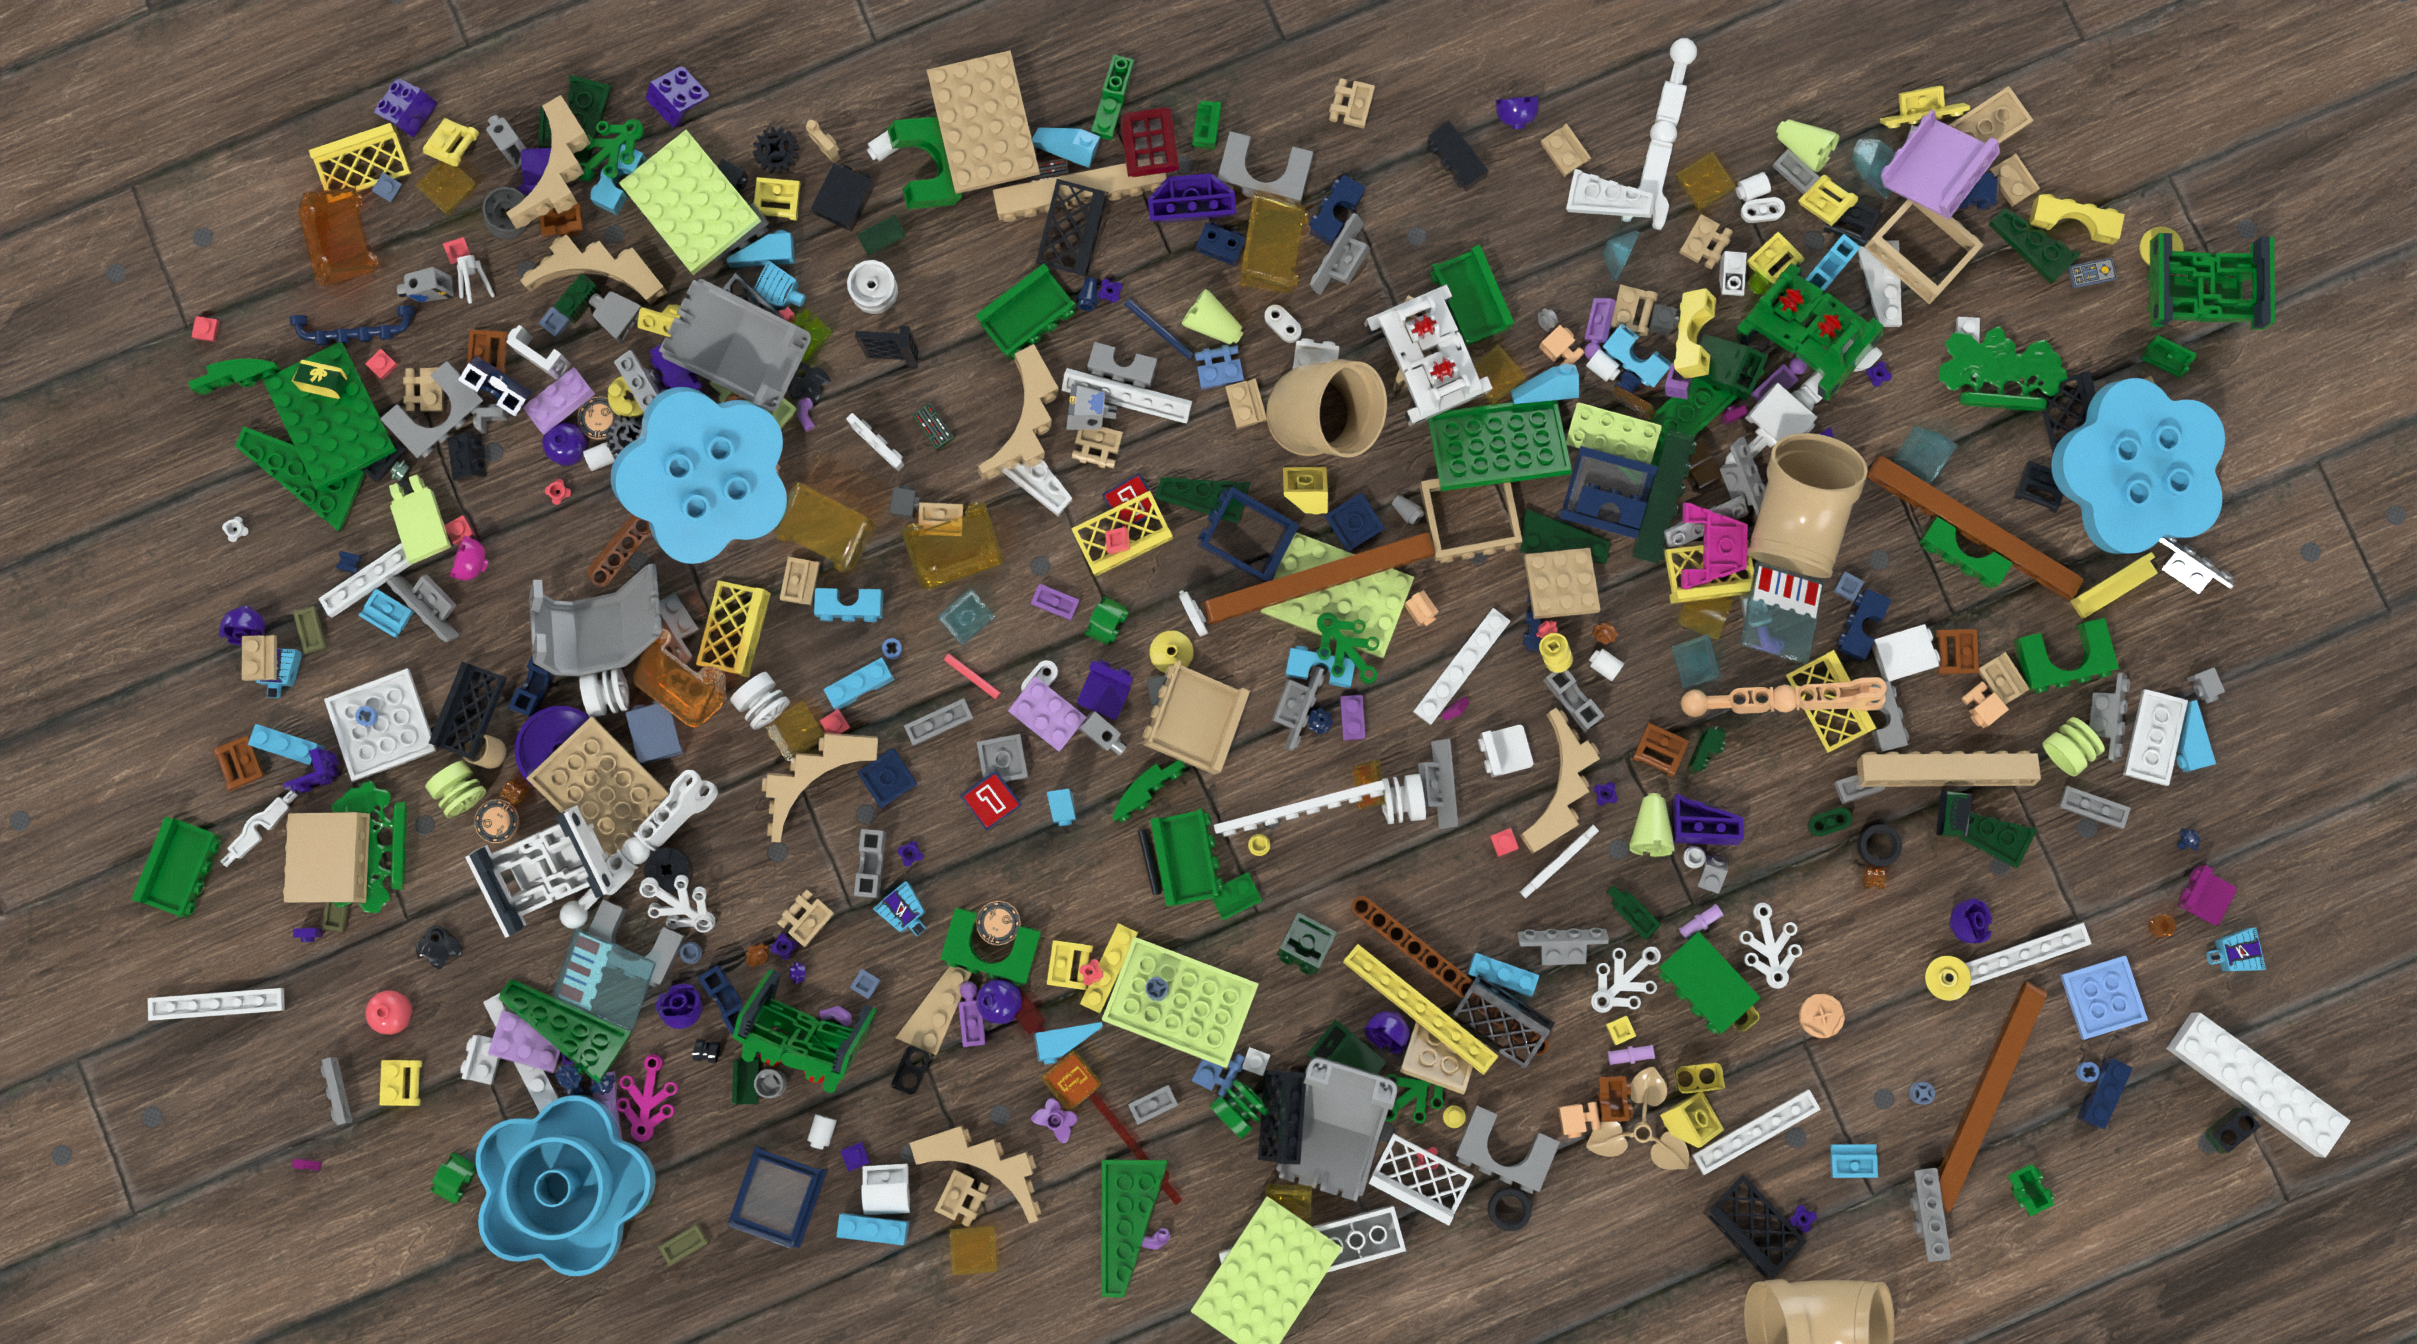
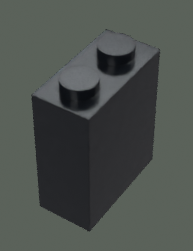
(843, 196)

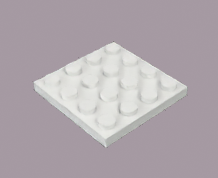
(397, 735)

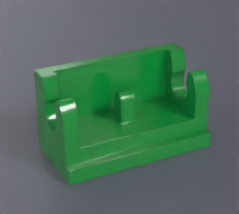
(1207, 125)
(2168, 356)

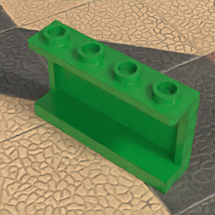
(1475, 298)
(1026, 312)
(1187, 858)
(177, 867)
(1708, 984)

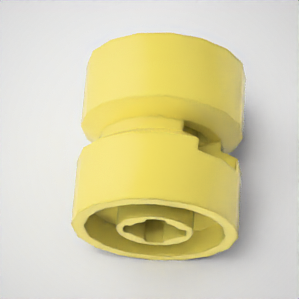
(1556, 652)

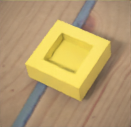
(1620, 1030)

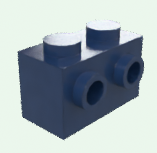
(1221, 244)

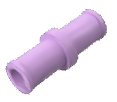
(1701, 922)
(1631, 1054)

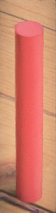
(972, 676)

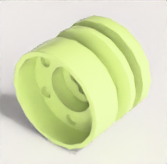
(2073, 746)
(455, 788)

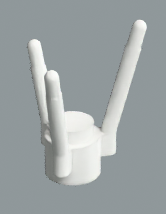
(466, 267)

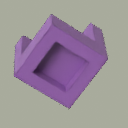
(1676, 385)

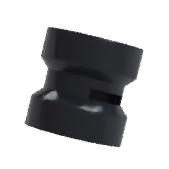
(706, 1051)

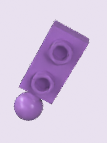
(1598, 324)
(1783, 376)
(971, 1021)

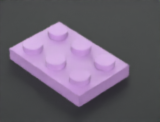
(558, 400)
(1046, 713)
(522, 1044)

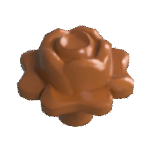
(1605, 633)
(757, 955)

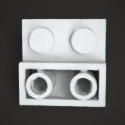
(886, 1189)

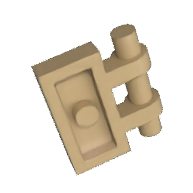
(1358, 105)
(825, 142)
(1699, 239)
(431, 394)
(1103, 439)
(810, 923)
(955, 1194)

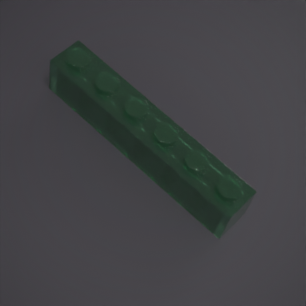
(1663, 495)

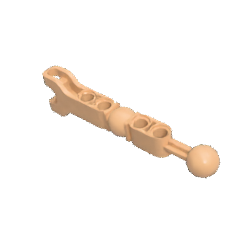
(1785, 698)

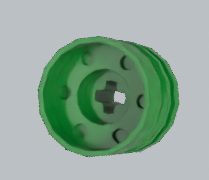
(1239, 1108)

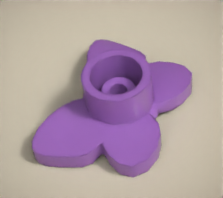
(1056, 1119)

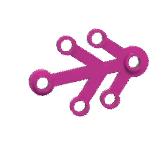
(646, 1101)

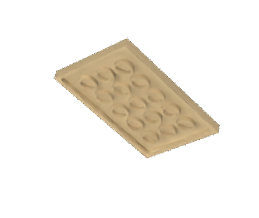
(983, 122)
(602, 781)

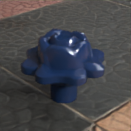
(1320, 721)
(2189, 839)

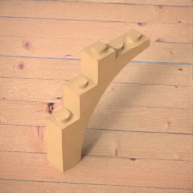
(562, 167)
(595, 260)
(1023, 444)
(1570, 786)
(785, 788)
(1012, 1171)

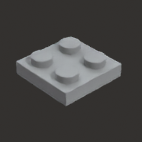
(1005, 756)

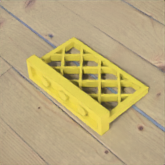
(360, 142)
(1137, 547)
(1709, 590)
(751, 628)
(1839, 675)

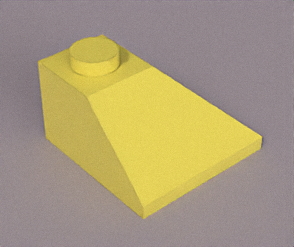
(1307, 488)
(1692, 1120)

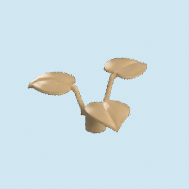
(1609, 1141)

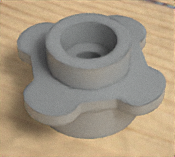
(1547, 319)

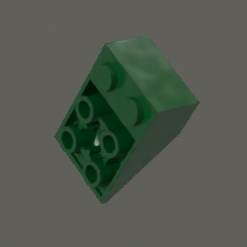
(1732, 366)
(1345, 1048)

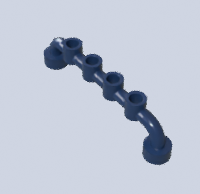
(363, 333)

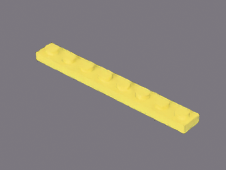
(1420, 1009)

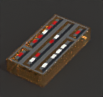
(1050, 169)
(1634, 402)

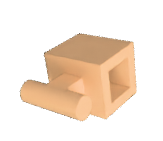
(1558, 345)
(1421, 609)
(1987, 708)
(1573, 1119)

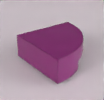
(1455, 709)
(301, 1163)

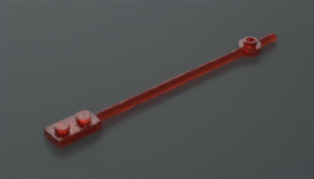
(1032, 1021)

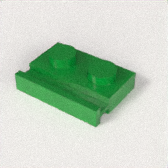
(1237, 896)

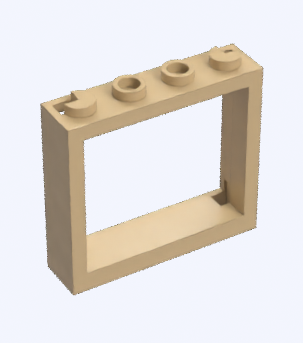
(1906, 270)
(1469, 551)

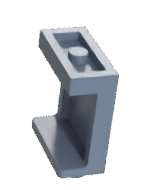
(653, 733)

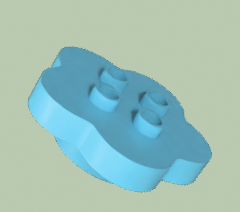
(2142, 467)
(702, 473)
(561, 1186)

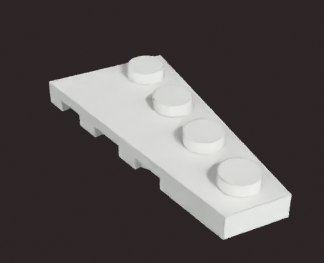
(1599, 196)
(1883, 287)
(1041, 485)

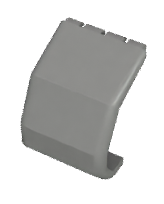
(735, 344)
(595, 631)
(1340, 1127)

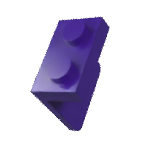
(675, 94)
(405, 106)
(533, 167)
(1105, 689)
(325, 771)

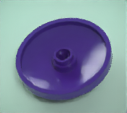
(544, 734)

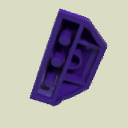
(1191, 199)

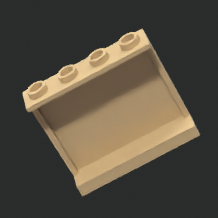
(1195, 718)
(326, 857)

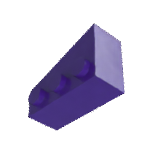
(674, 374)
(1703, 824)

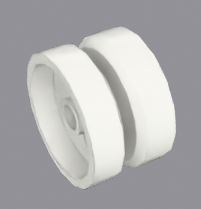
(867, 275)

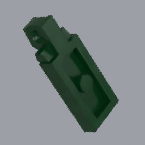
(1633, 912)

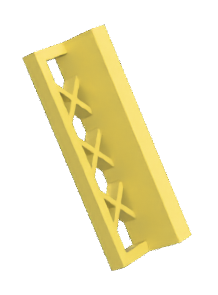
(2114, 586)

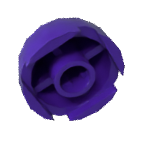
(1517, 110)
(564, 444)
(241, 622)
(1970, 921)
(999, 1001)
(680, 1006)
(1388, 1030)

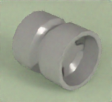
(770, 1083)

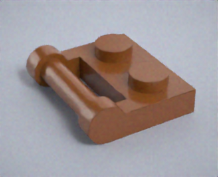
(481, 346)
(1965, 651)
(1664, 743)
(245, 761)

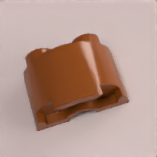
(566, 222)
(1613, 1099)

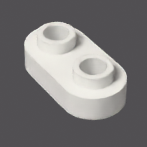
(1762, 211)
(1280, 324)
(1038, 672)

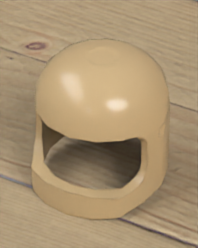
(491, 753)

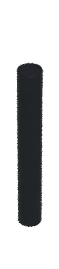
(1149, 862)

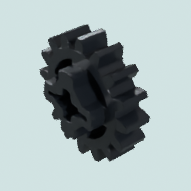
(770, 144)
(629, 432)

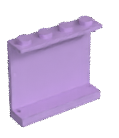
(1938, 166)

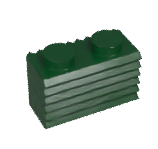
(576, 298)

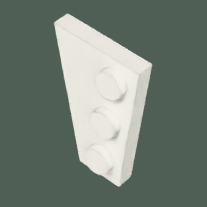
(876, 442)

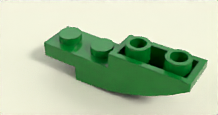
(1113, 97)
(241, 371)
(1137, 794)

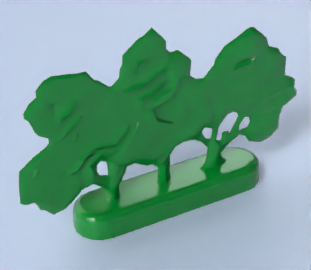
(1998, 363)
(364, 801)

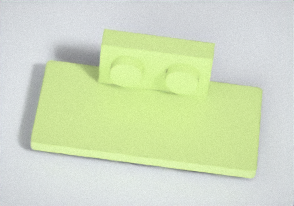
(1613, 433)

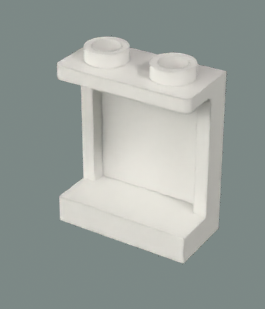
(554, 365)
(1781, 414)
(1905, 653)

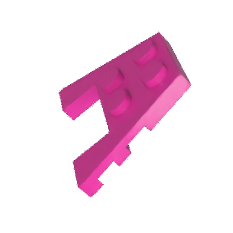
(1723, 546)

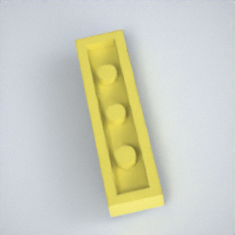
(1111, 965)

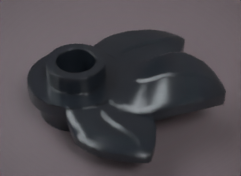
(808, 385)
(438, 949)

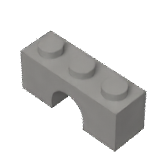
(1139, 373)
(1573, 700)
(1892, 734)
(871, 863)

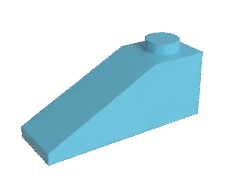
(1068, 143)
(776, 248)
(1553, 384)
(2194, 746)
(1062, 806)
(1057, 1043)

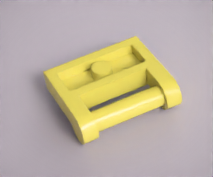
(445, 139)
(778, 191)
(1825, 206)
(1772, 253)
(1062, 961)
(393, 1082)

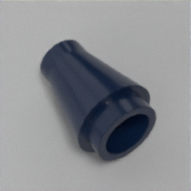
(1088, 295)

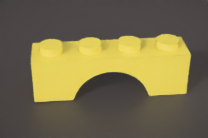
(2102, 224)
(1696, 310)

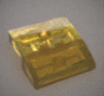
(1705, 616)
(795, 731)

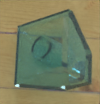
(1870, 159)
(1924, 453)

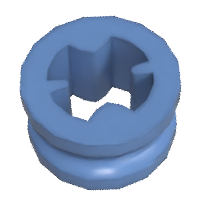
(898, 648)
(359, 714)
(2079, 1071)

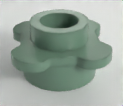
(399, 470)

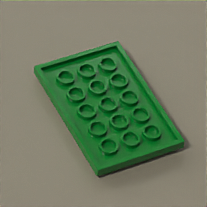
(328, 432)
(1498, 444)

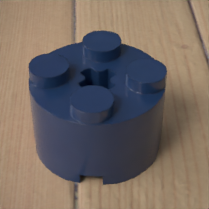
(1983, 193)

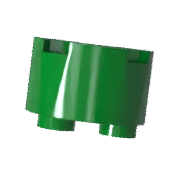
(1105, 620)
(452, 1177)
(2029, 1190)

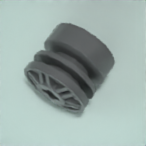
(499, 202)

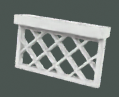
(1412, 1197)

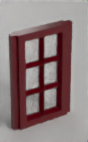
(1149, 142)

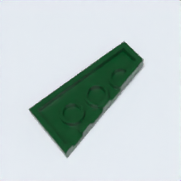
(588, 104)
(2043, 253)
(1201, 495)
(1548, 535)
(1999, 838)

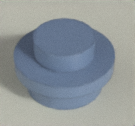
(691, 952)

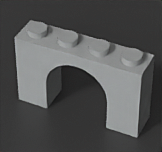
(1287, 188)
(421, 439)
(664, 951)
(1528, 1173)

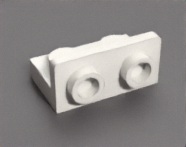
(1310, 352)
(479, 1064)

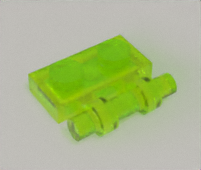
(817, 329)

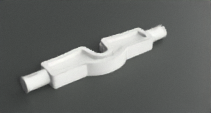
(250, 836)
(1559, 862)

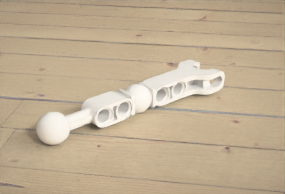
(1664, 130)
(1808, 397)
(677, 807)

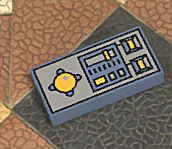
(2092, 273)

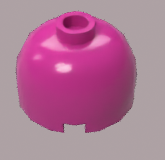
(469, 560)

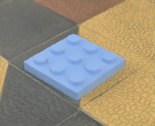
(2103, 997)

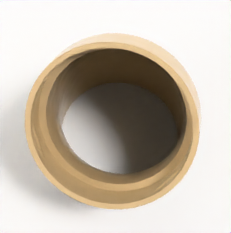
(1296, 402)
(1807, 503)
(1819, 1312)

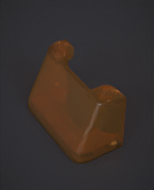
(335, 235)
(676, 686)

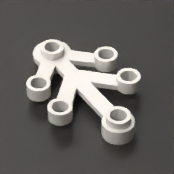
(679, 906)
(1771, 949)
(1622, 982)

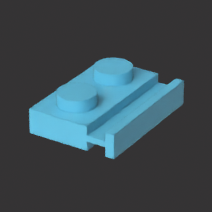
(386, 613)
(1854, 1161)

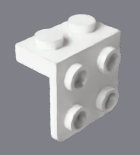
(1505, 750)

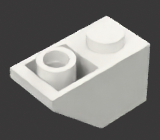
(1732, 273)

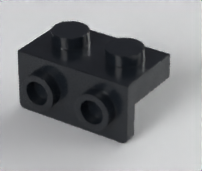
(467, 456)

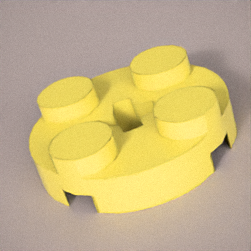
(618, 404)

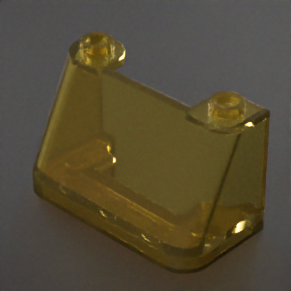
(1272, 244)
(824, 527)
(953, 548)

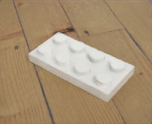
(2155, 737)

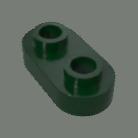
(1829, 822)

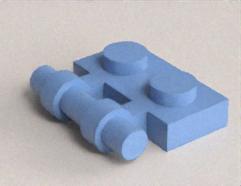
(1219, 373)
(1208, 1074)

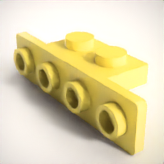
(1918, 103)
(656, 321)

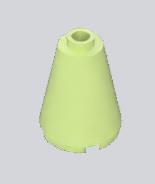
(1808, 142)
(1212, 319)
(1652, 828)

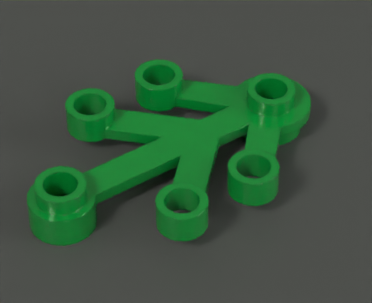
(611, 148)
(1345, 644)
(1418, 1089)

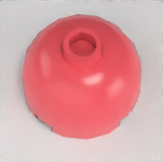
(388, 1012)

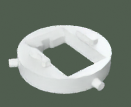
(1195, 615)

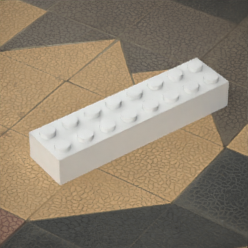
(2258, 1084)
(1361, 1237)

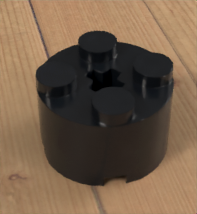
(664, 857)

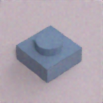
(387, 187)
(554, 322)
(1848, 586)
(865, 984)

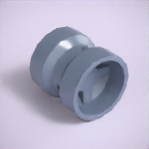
(1154, 986)

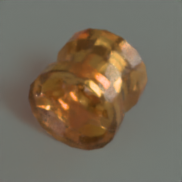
(513, 792)
(1874, 877)
(2157, 926)

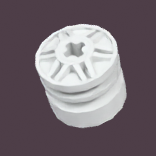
(609, 690)
(757, 697)
(1404, 799)

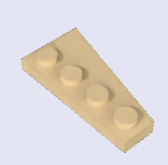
(933, 1017)

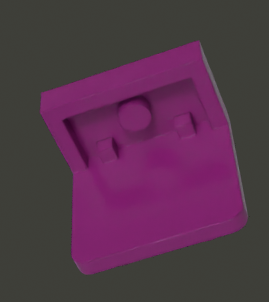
(2206, 895)

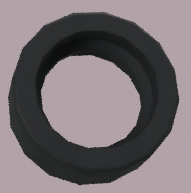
(1896, 843)
(1492, 1208)

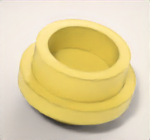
(1259, 844)
(1454, 1116)

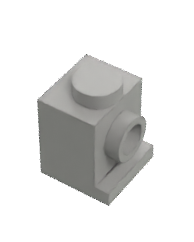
(2207, 685)

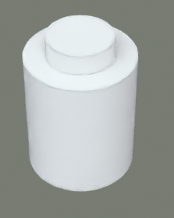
(880, 147)
(1753, 187)
(1604, 366)
(599, 456)
(1606, 664)
(821, 1131)

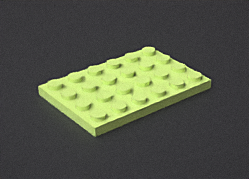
(690, 202)
(1372, 599)
(1197, 1016)
(1266, 1277)

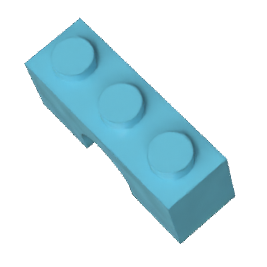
(605, 193)
(1833, 262)
(1621, 347)
(867, 606)
(1302, 661)
(854, 685)
(282, 744)
(1503, 974)
(873, 1229)

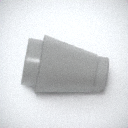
(1408, 510)

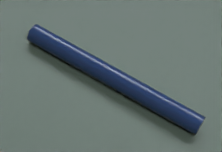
(1159, 329)

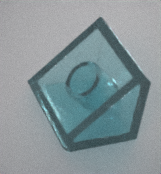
(1617, 252)
(966, 616)
(1696, 662)

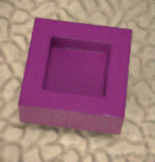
(1733, 414)

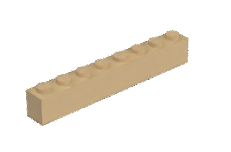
(1036, 196)
(1948, 769)

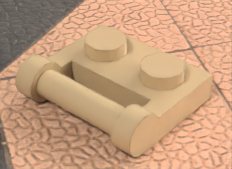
(1626, 307)

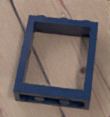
(1279, 549)

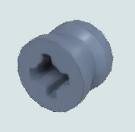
(1925, 1090)

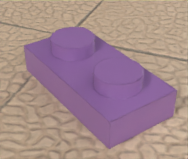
(1055, 602)
(1352, 717)

